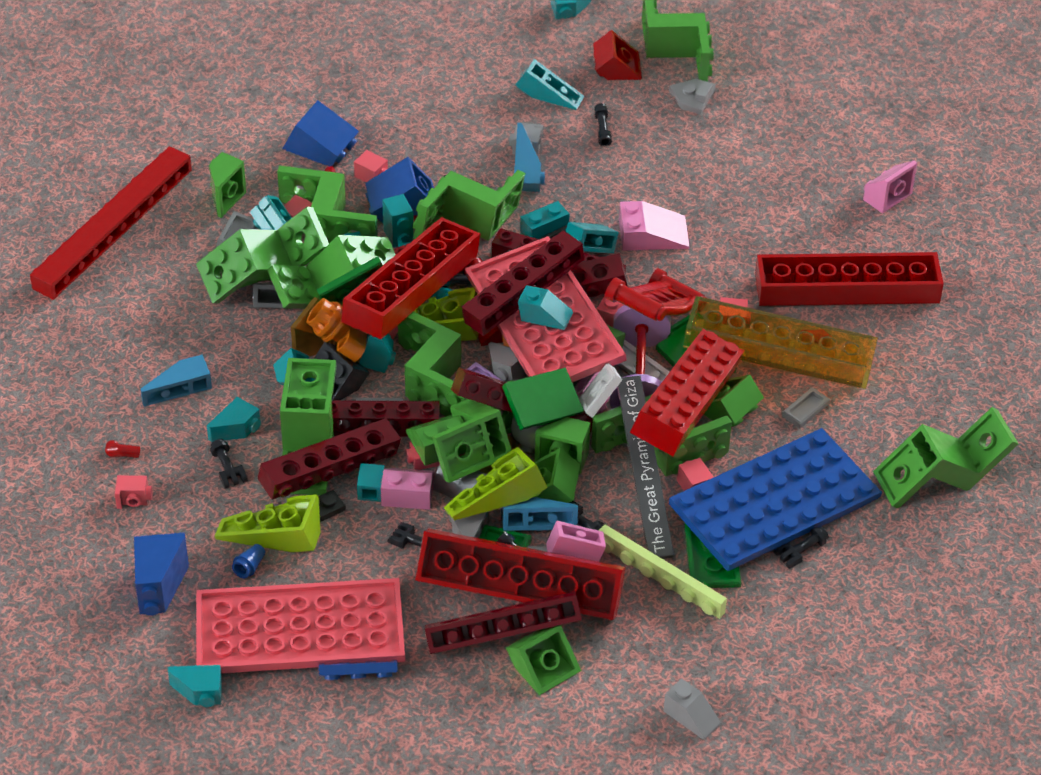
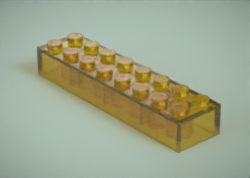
(786, 342)

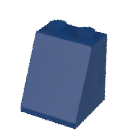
(321, 136)
(399, 179)
(159, 570)

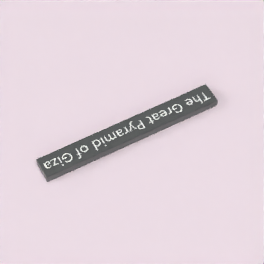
(645, 472)

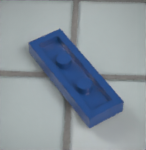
(357, 670)

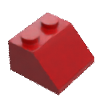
(616, 58)

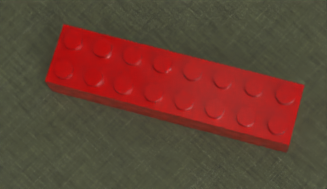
(410, 278)
(848, 278)
(687, 392)
(518, 572)

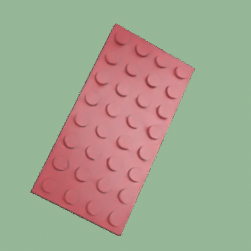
(579, 348)
(299, 625)

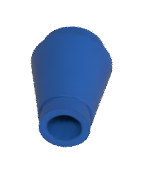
(248, 561)

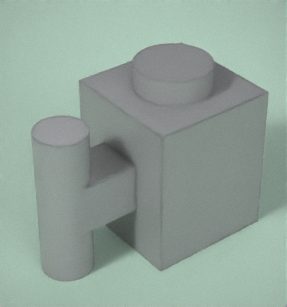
(534, 133)

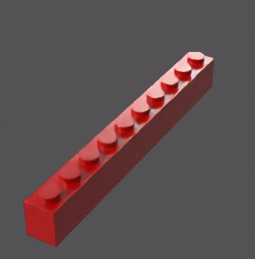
(110, 223)

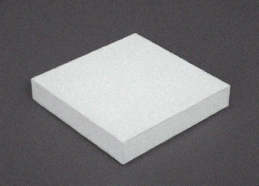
(600, 389)

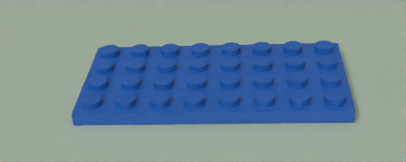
(774, 499)

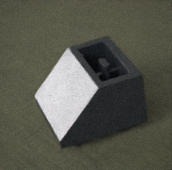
(348, 374)

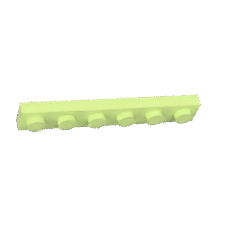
(665, 573)

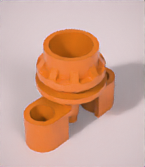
(327, 324)

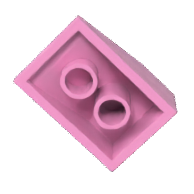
(651, 227)

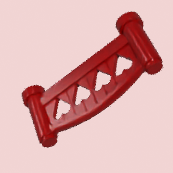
(657, 298)

